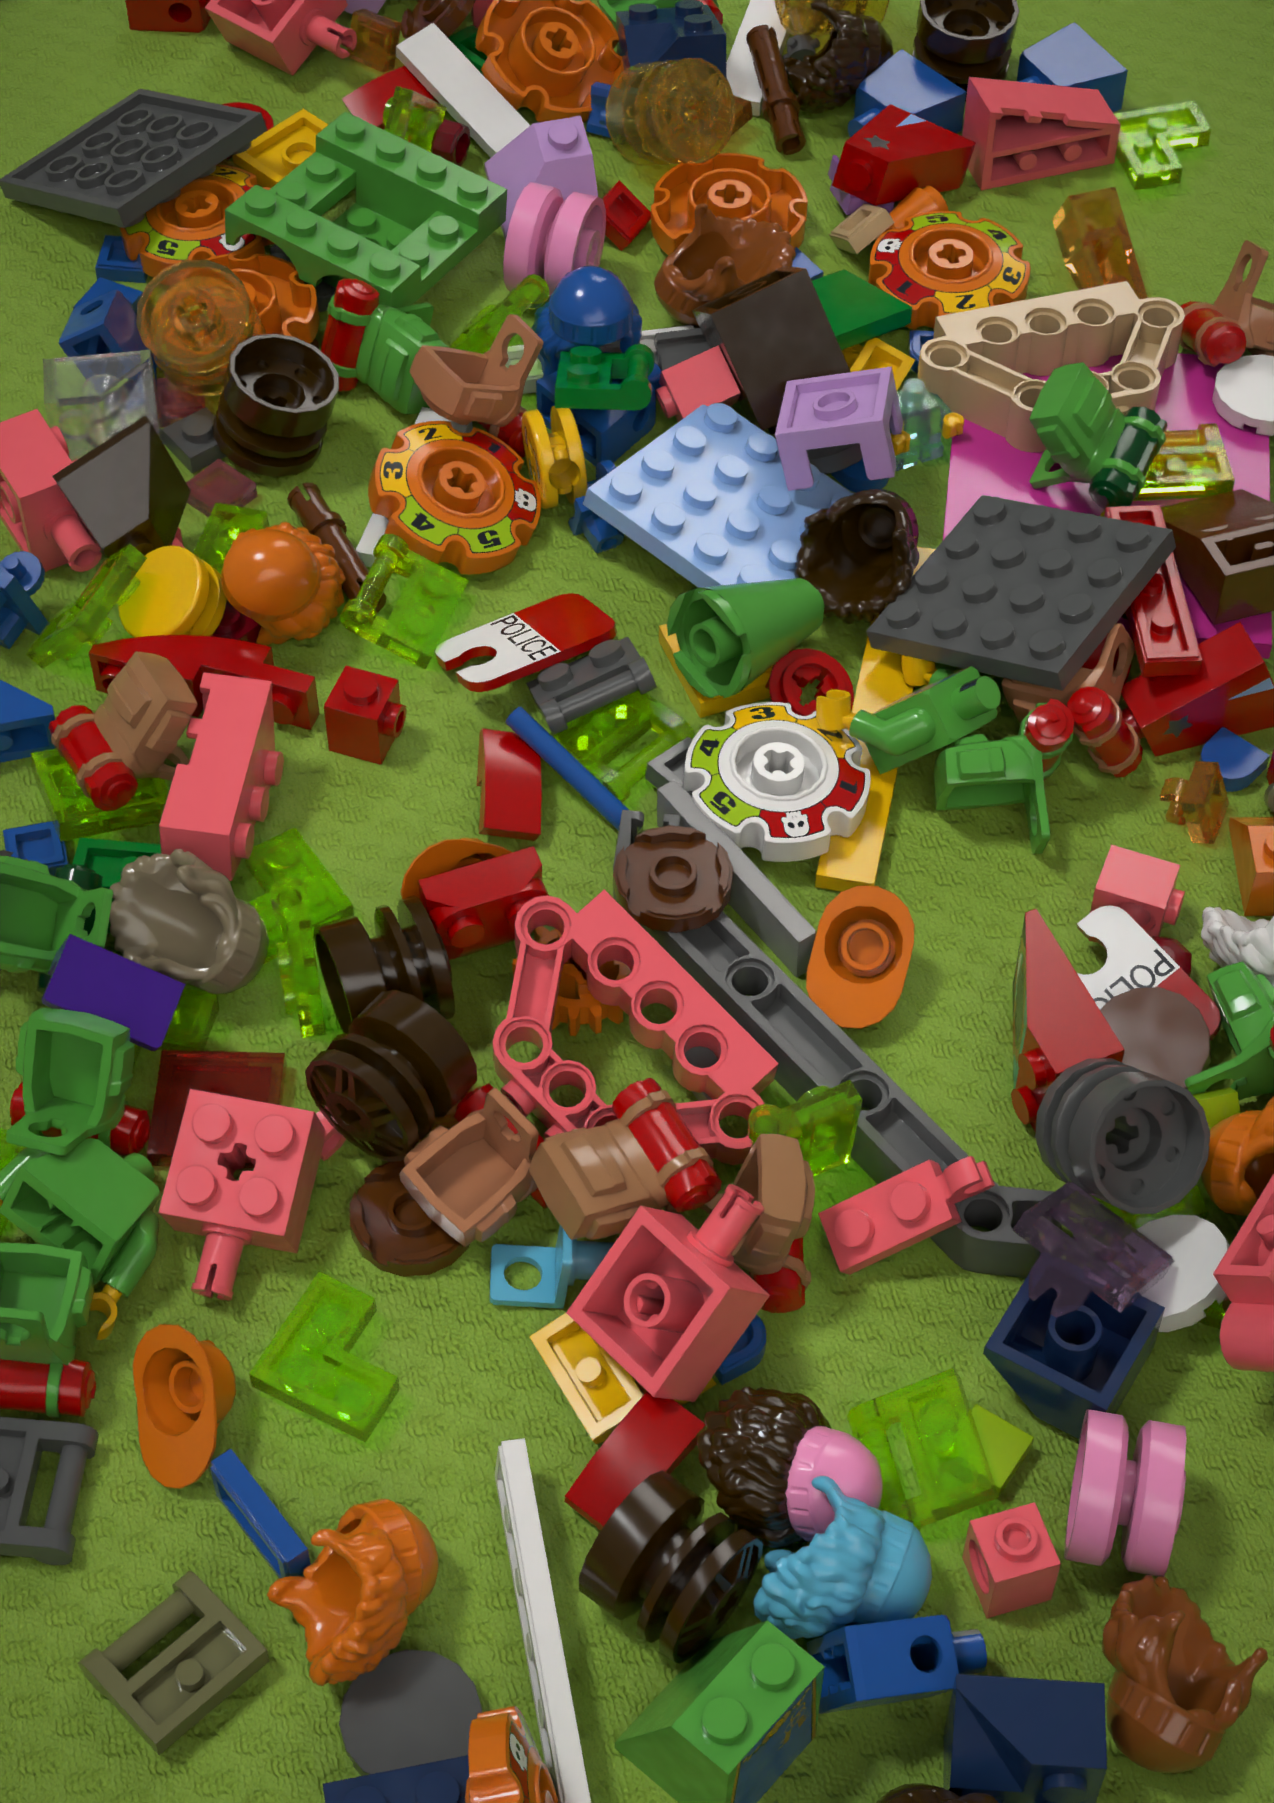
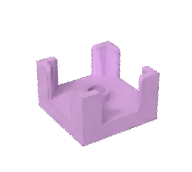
(836, 413)

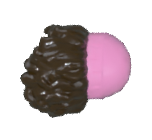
(763, 1460)

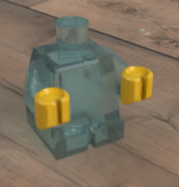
(923, 420)

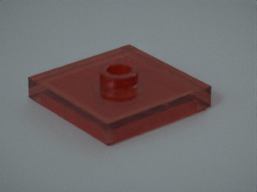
(234, 1074)

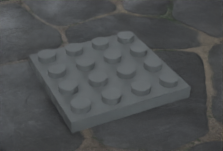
(133, 157)
(1022, 591)

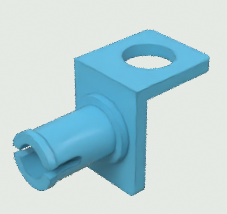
(557, 1267)

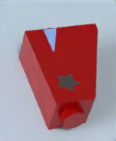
(899, 154)
(1190, 709)

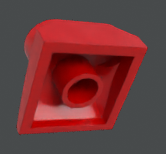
(480, 902)

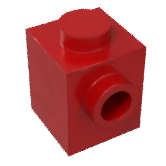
(364, 715)

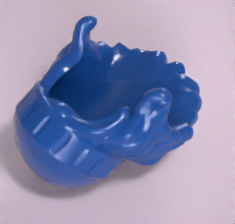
(586, 310)

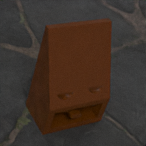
(1226, 552)

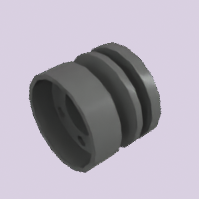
(1123, 1135)

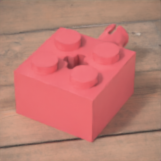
(283, 29)
(32, 500)
(262, 1206)
(673, 1297)

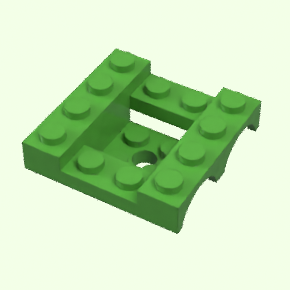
(408, 220)

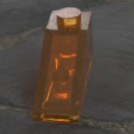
(1097, 241)

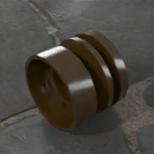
(966, 38)
(275, 405)
(399, 958)
(391, 1075)
(670, 1566)

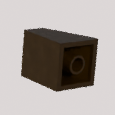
(770, 336)

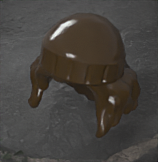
(850, 55)
(860, 553)

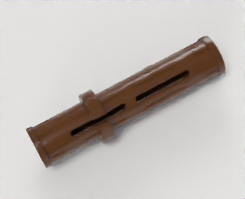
(779, 103)
(331, 529)

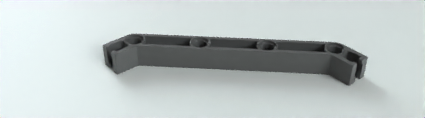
(818, 1053)

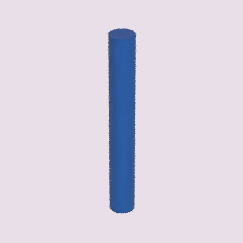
(566, 766)

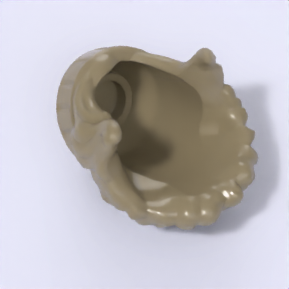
(187, 923)

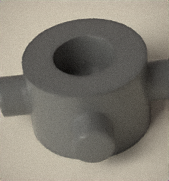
(801, 46)

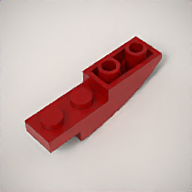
(192, 655)

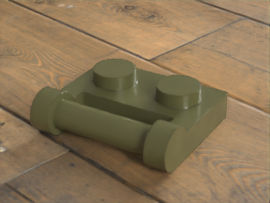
(185, 1677)

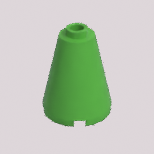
(740, 630)

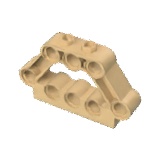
(983, 352)

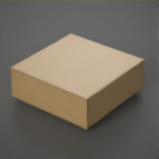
(861, 228)

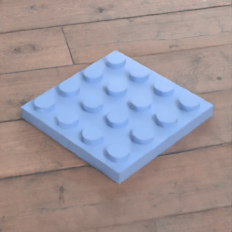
(712, 500)

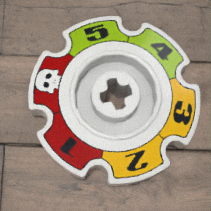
(777, 781)

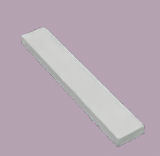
(539, 1624)

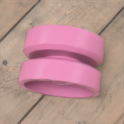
(552, 235)
(1134, 1493)

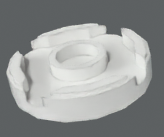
(1246, 393)
(1190, 1281)

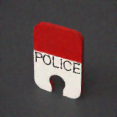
(526, 641)
(1137, 962)

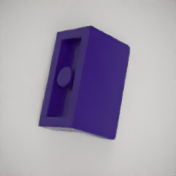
(113, 988)

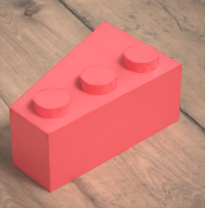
(1035, 131)
(228, 775)

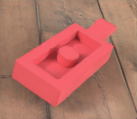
(901, 1211)

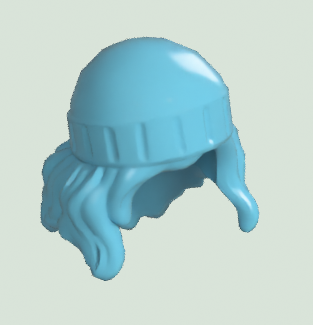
(853, 1574)

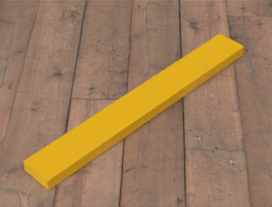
(857, 858)

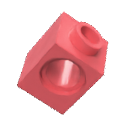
(696, 382)
(1140, 887)
(1011, 1560)

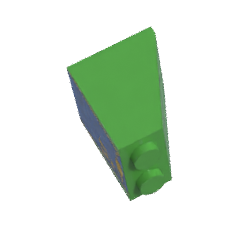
(729, 1718)

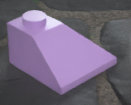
(545, 154)

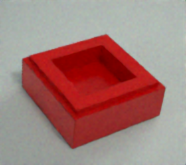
(624, 215)

